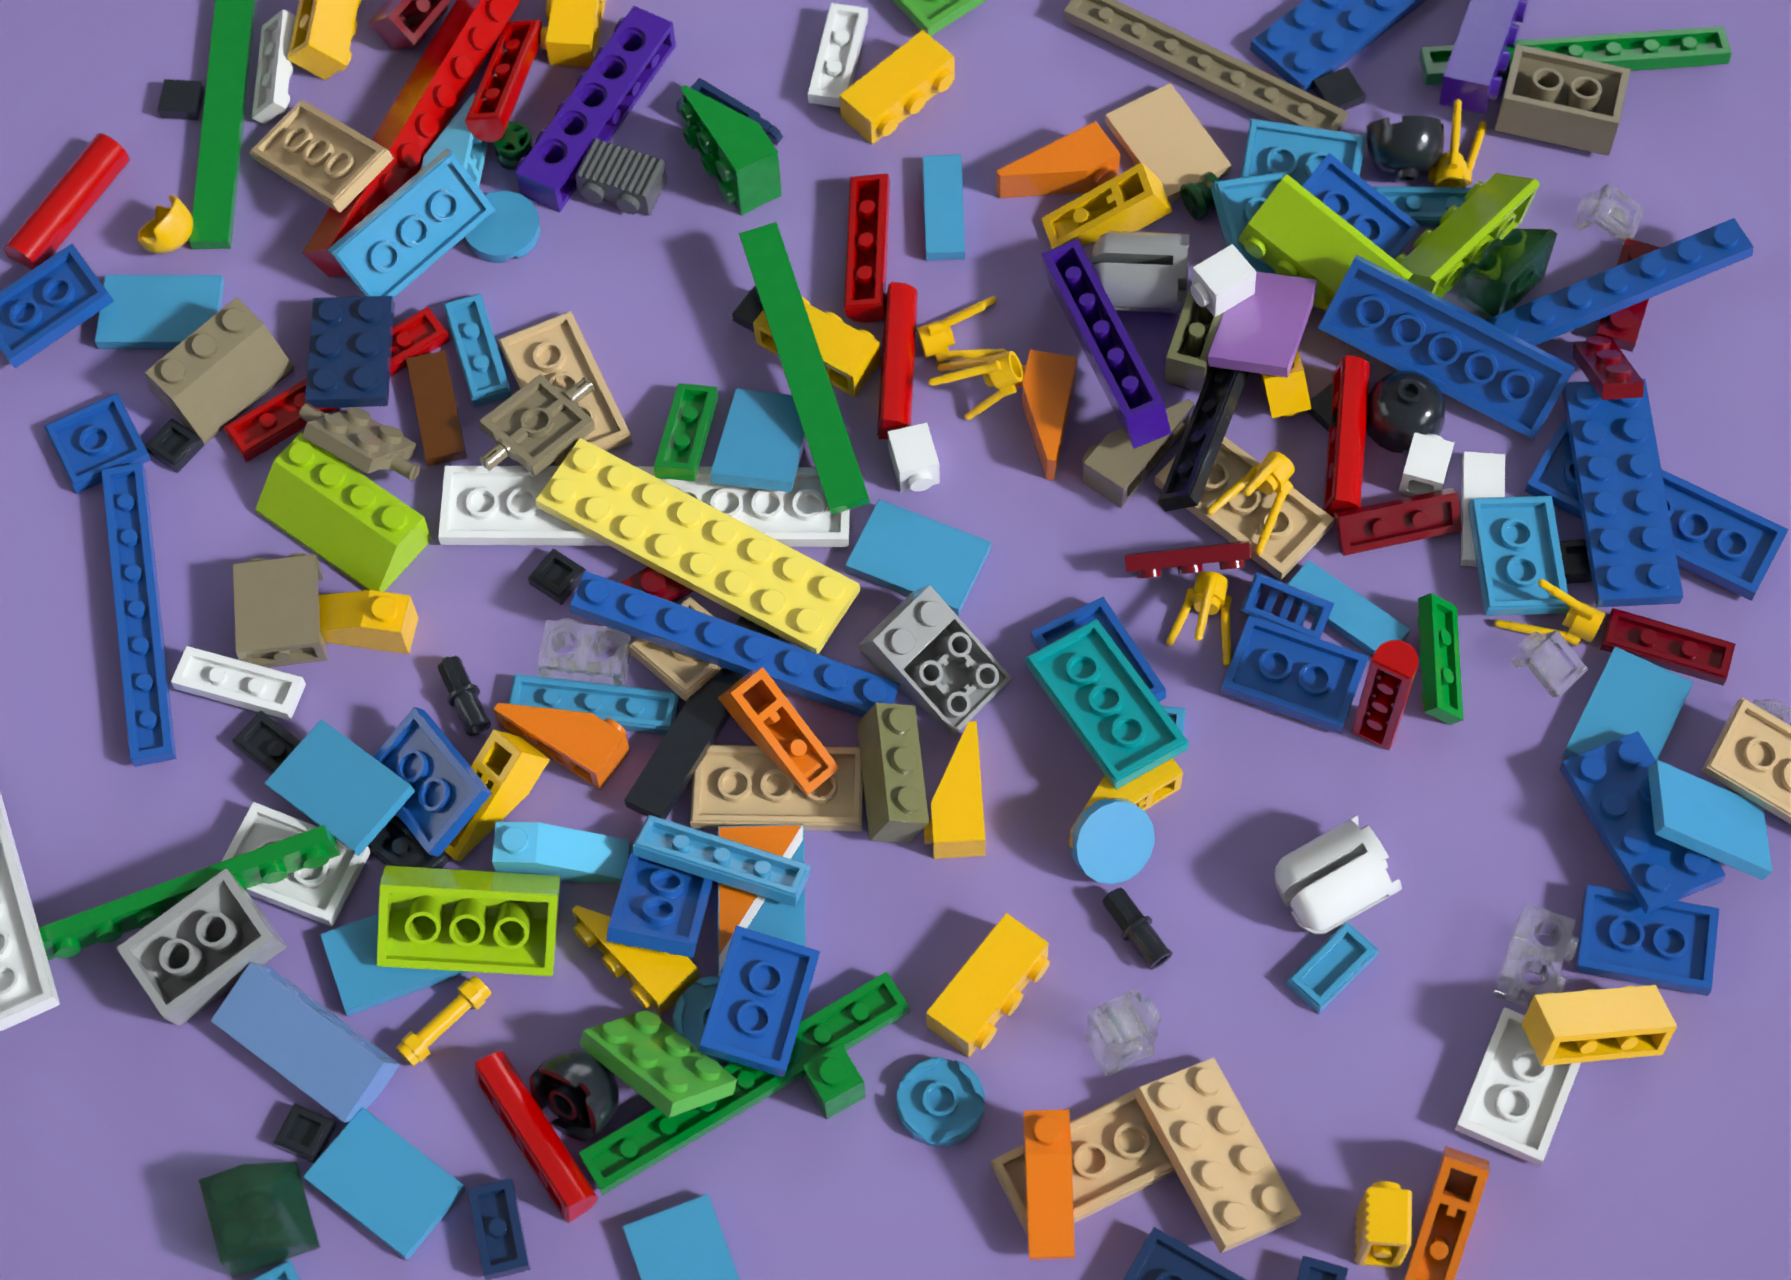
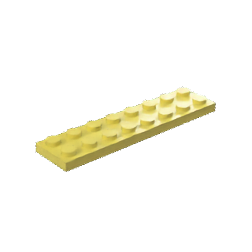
(698, 546)

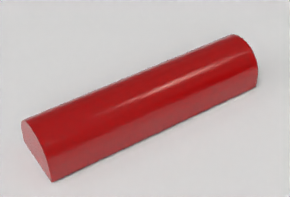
(504, 80)
(67, 202)
(867, 247)
(897, 358)
(1347, 440)
(1385, 693)
(534, 1136)

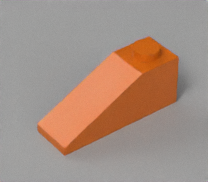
(1063, 167)
(1046, 403)
(778, 730)
(571, 738)
(1049, 1184)
(1448, 1216)

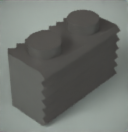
(621, 177)

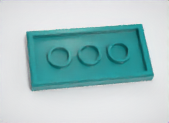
(1106, 704)

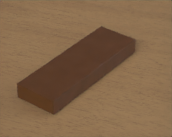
(436, 408)

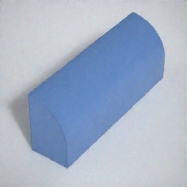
(304, 1042)

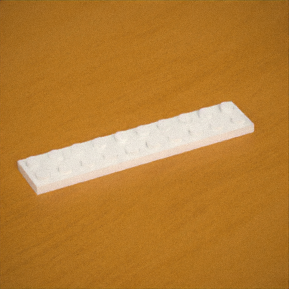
(502, 509)

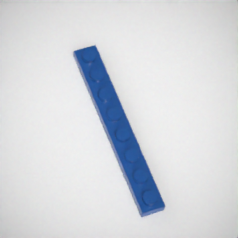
(1627, 284)
(138, 615)
(729, 645)

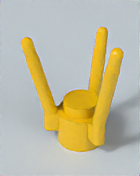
(1451, 167)
(938, 336)
(997, 370)
(1268, 477)
(1208, 598)
(1580, 619)

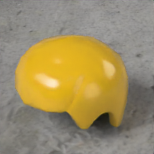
(168, 229)

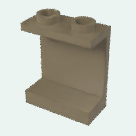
(278, 611)

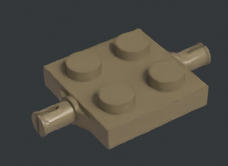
(537, 424)
(360, 440)

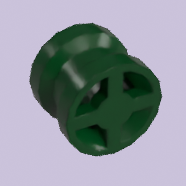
(515, 136)
(1198, 196)

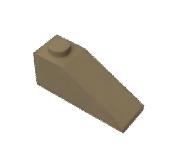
(1118, 469)

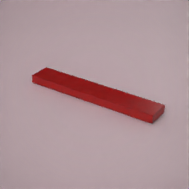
(280, 415)

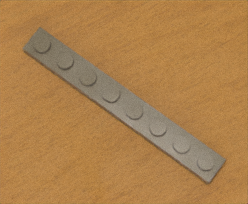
(1203, 64)

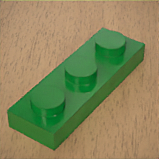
(686, 432)
(1440, 659)

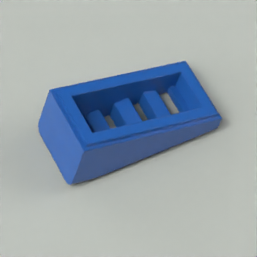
(1254, 591)

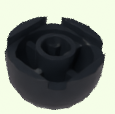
(1405, 146)
(1404, 405)
(577, 1092)

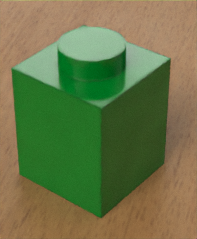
(834, 1081)

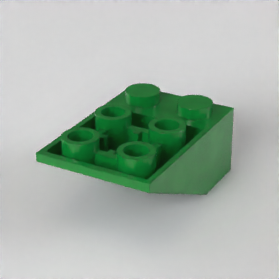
(732, 150)

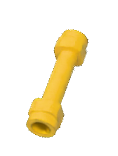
(471, 994)

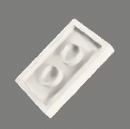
(308, 892)
(1513, 1096)

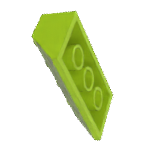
(1467, 231)
(1309, 240)
(341, 515)
(467, 920)

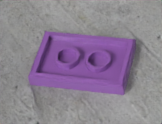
(1266, 327)

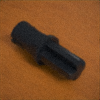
(463, 696)
(1136, 928)

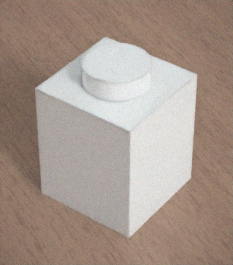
(1223, 281)
(914, 458)
(1426, 465)

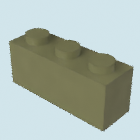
(1190, 346)
(892, 773)

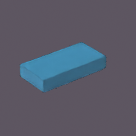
(1332, 967)

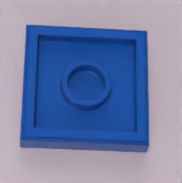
(96, 440)

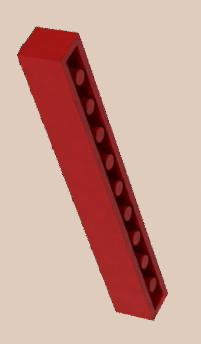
(419, 114)

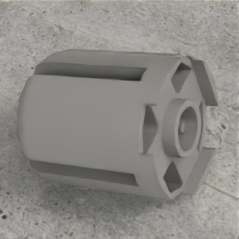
(1143, 270)

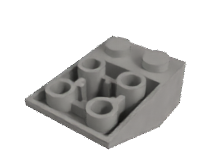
(935, 659)

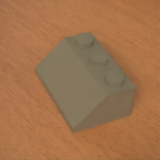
(1563, 99)
(219, 370)

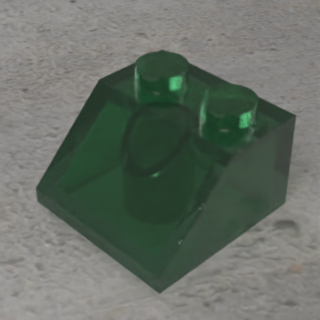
(1507, 271)
(258, 1215)

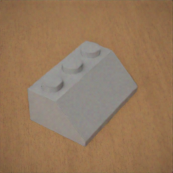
(200, 947)

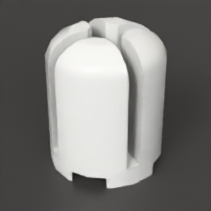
(1335, 877)

